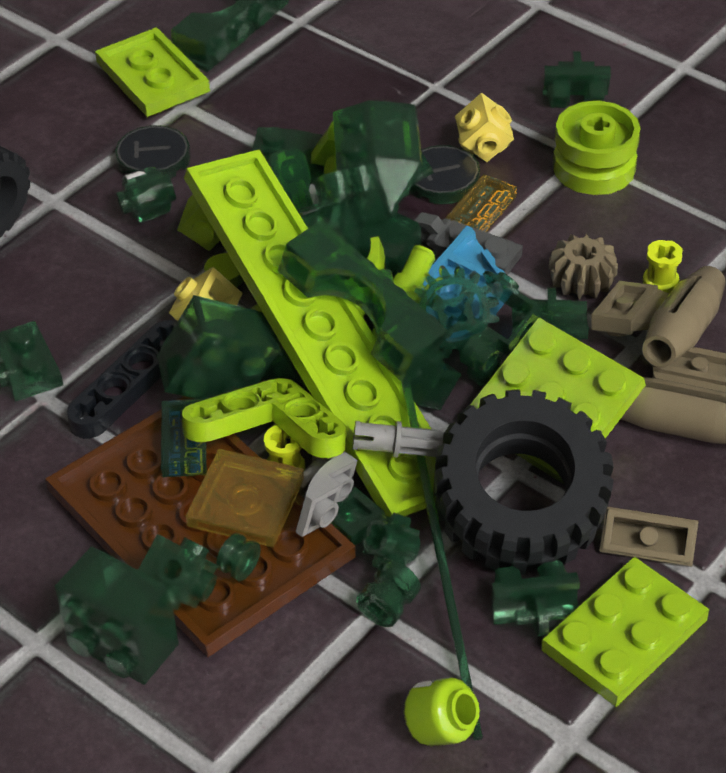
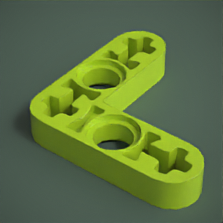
(272, 400)

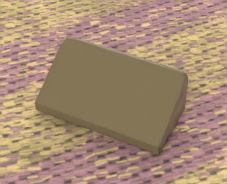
(649, 536)

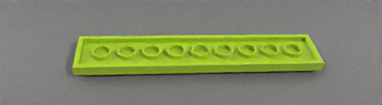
(319, 333)

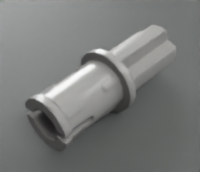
(397, 439)

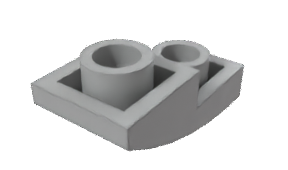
(328, 486)

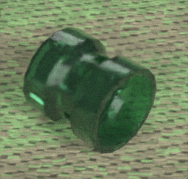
(392, 588)

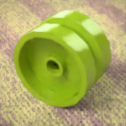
(596, 147)

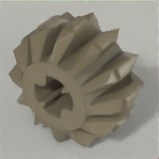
(583, 266)

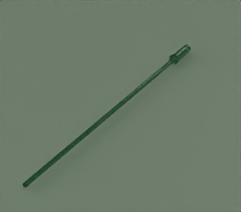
(438, 545)

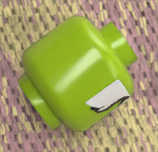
(441, 711)

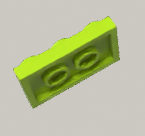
(152, 71)
(625, 631)

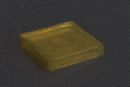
(245, 497)

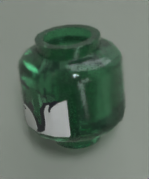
(146, 194)

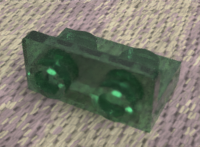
(27, 362)

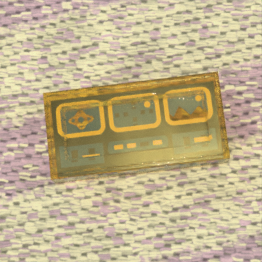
(484, 203)

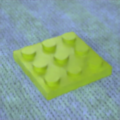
(566, 369)

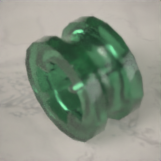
(238, 556)

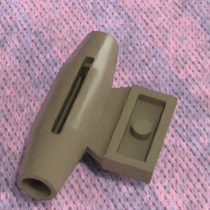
(672, 319)
(685, 398)

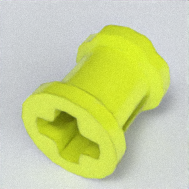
(663, 263)
(281, 451)

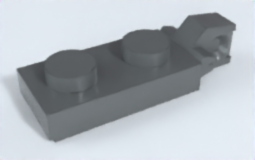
(441, 233)

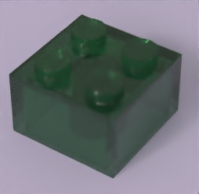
(216, 349)
(117, 615)

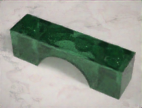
(212, 36)
(326, 264)

